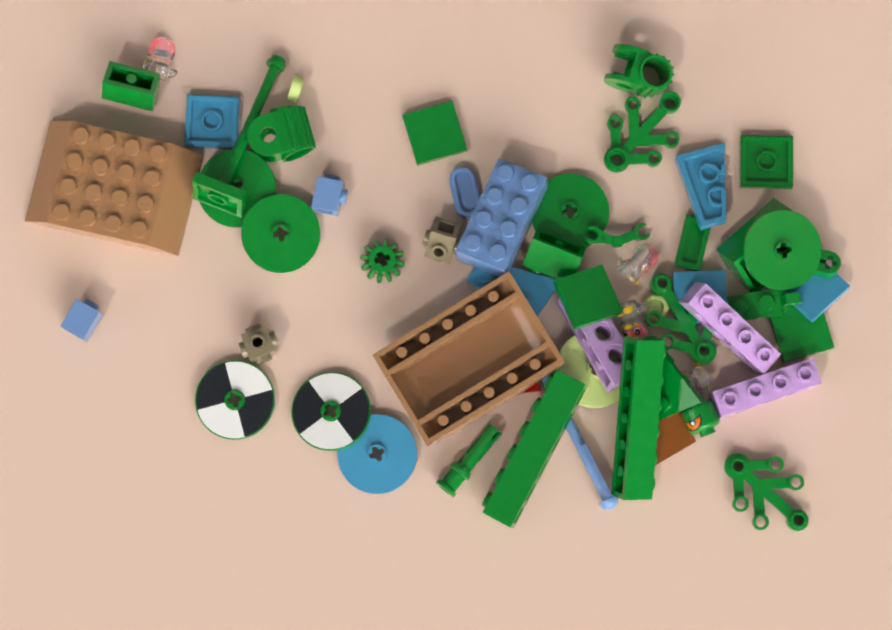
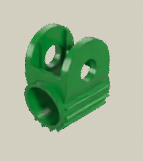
(633, 80)
(291, 130)

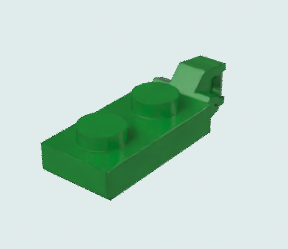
(763, 303)

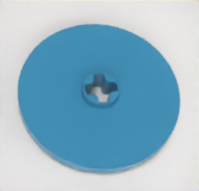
(396, 462)

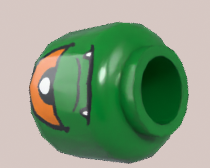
(701, 418)

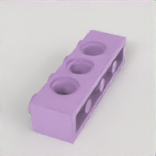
(729, 327)
(599, 350)
(765, 388)

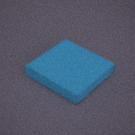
(211, 121)
(685, 280)
(819, 294)

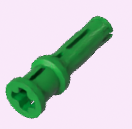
(461, 470)

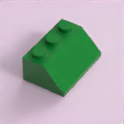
(732, 249)

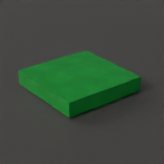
(434, 133)
(766, 162)
(588, 297)
(798, 336)

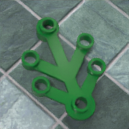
(640, 136)
(685, 324)
(763, 489)

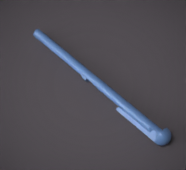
(609, 501)

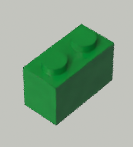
(130, 86)
(553, 255)

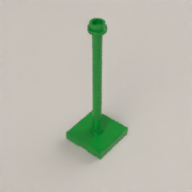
(220, 193)

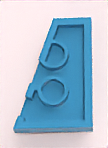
(704, 183)
(535, 287)

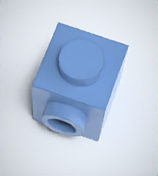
(329, 195)
(82, 319)

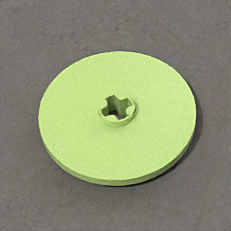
(577, 367)

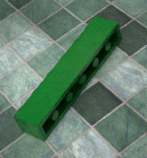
(638, 417)
(534, 449)

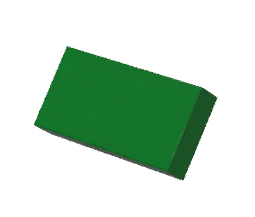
(691, 245)

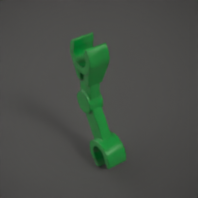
(615, 241)

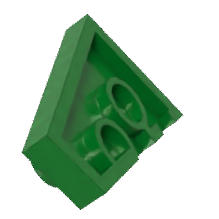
(676, 390)

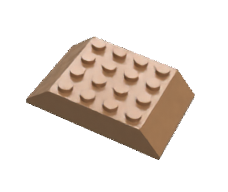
(114, 186)
(469, 359)

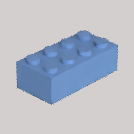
(502, 218)

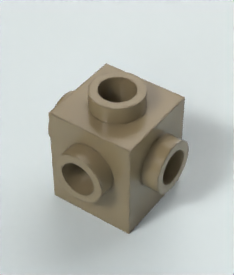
(442, 240)
(265, 351)

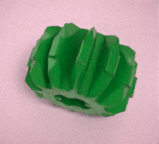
(387, 252)

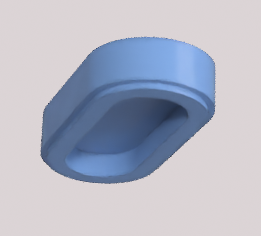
(464, 191)

